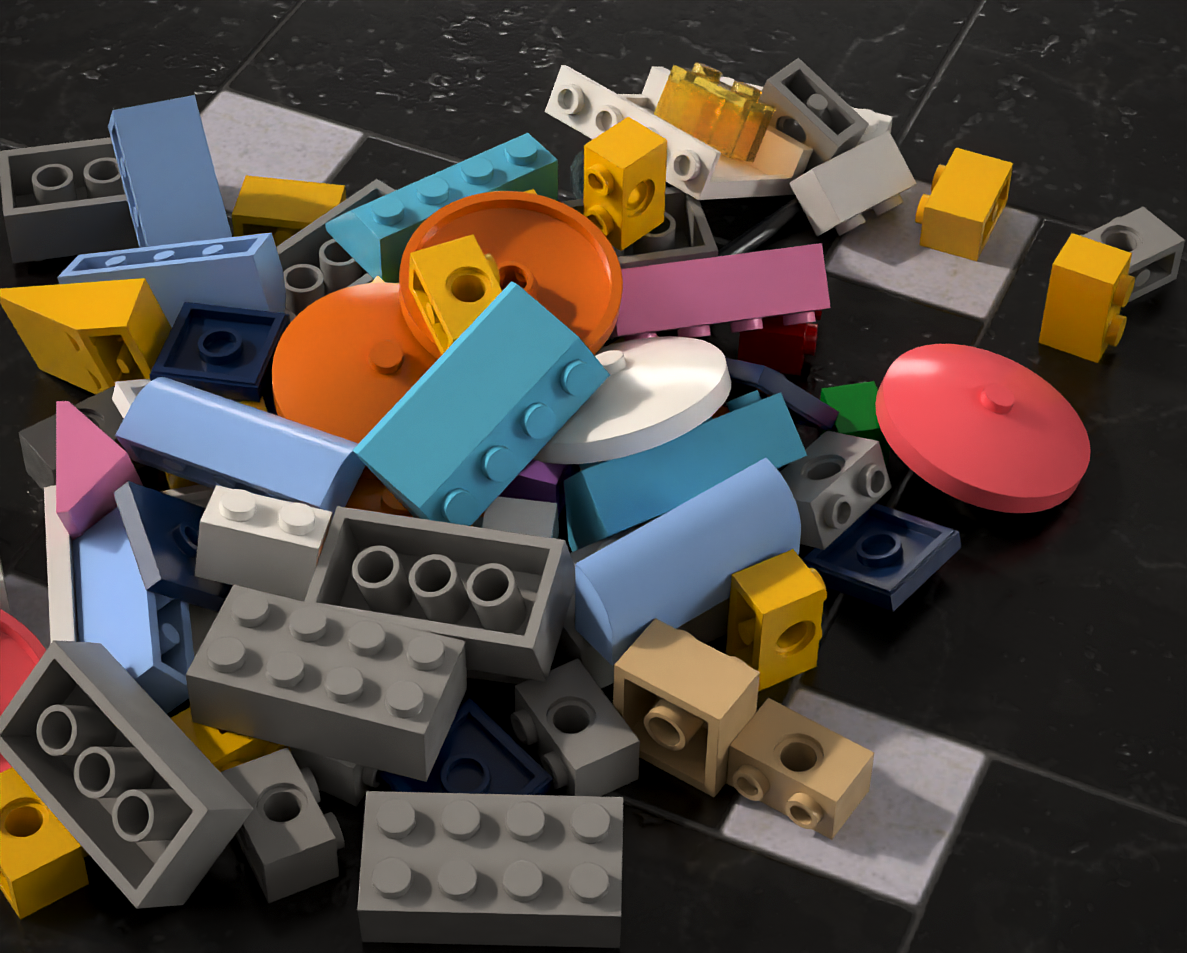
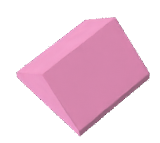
(86, 470)

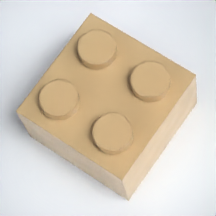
(684, 703)

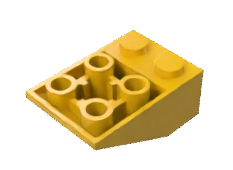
(90, 329)

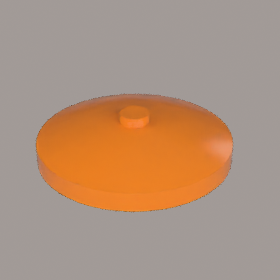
(538, 246)
(347, 362)

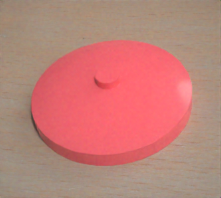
(982, 428)

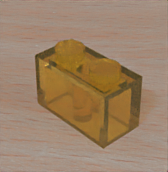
(715, 112)

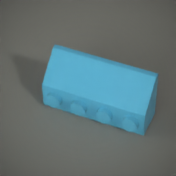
(381, 229)
(482, 410)
(646, 485)

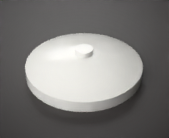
(651, 397)

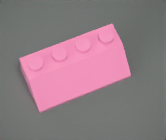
(722, 291)

